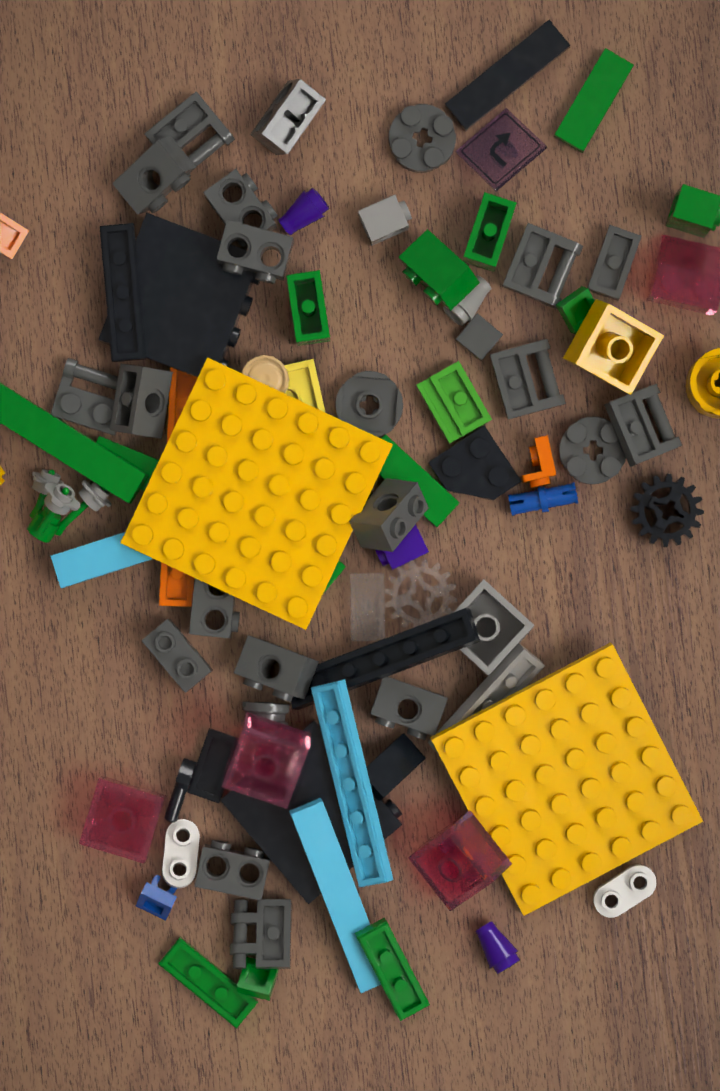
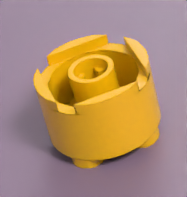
(701, 385)

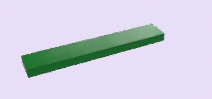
(70, 445)

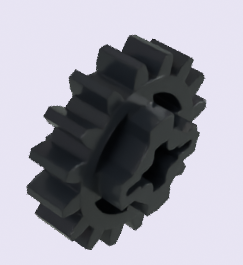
(673, 496)

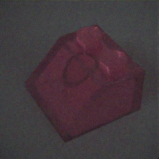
(686, 275)

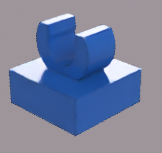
(156, 900)

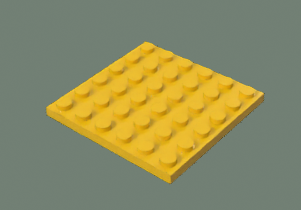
(256, 493)
(568, 778)

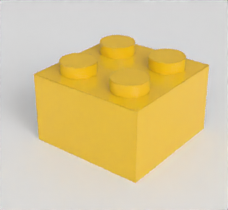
(613, 346)

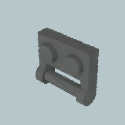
(187, 123)
(532, 261)
(516, 381)
(83, 406)
(635, 428)

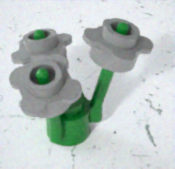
(59, 500)

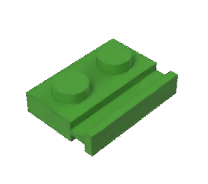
(454, 402)

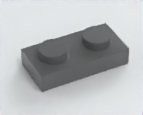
(614, 262)

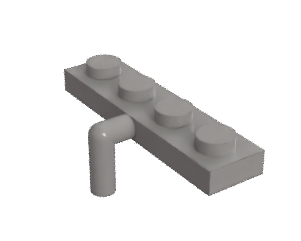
(509, 677)

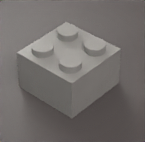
(497, 624)

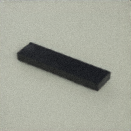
(507, 75)
(122, 292)

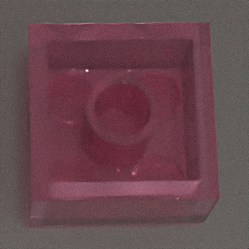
(266, 760)
(122, 819)
(460, 860)

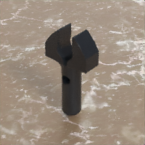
(181, 786)

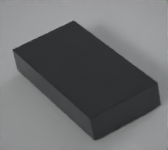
(211, 766)
(393, 766)

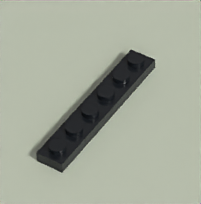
(395, 653)

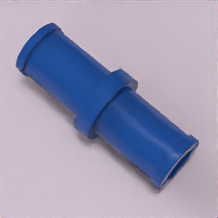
(543, 499)

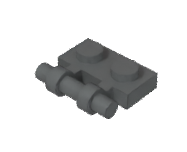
(272, 934)

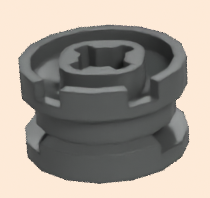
(268, 710)

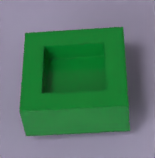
(575, 308)
(257, 982)

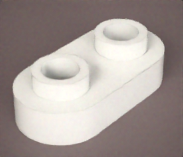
(180, 853)
(624, 890)

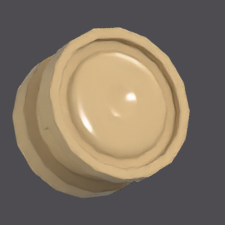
(268, 371)

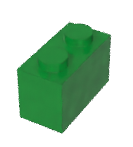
(694, 211)
(489, 232)
(438, 270)
(308, 308)

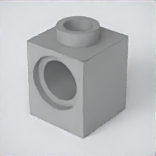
(384, 219)

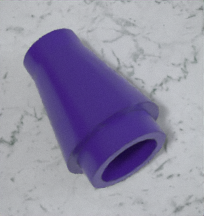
(304, 211)
(497, 948)

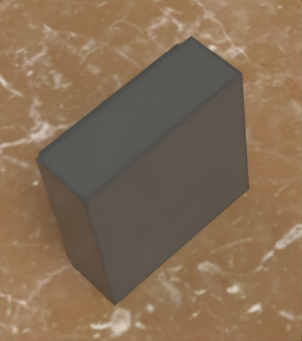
(479, 337)

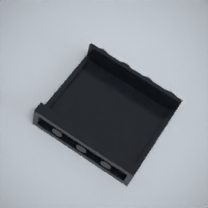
(187, 296)
(274, 828)

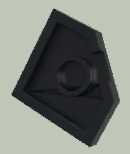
(475, 467)

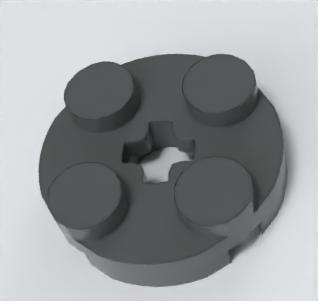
(432, 154)
(383, 392)
(579, 464)

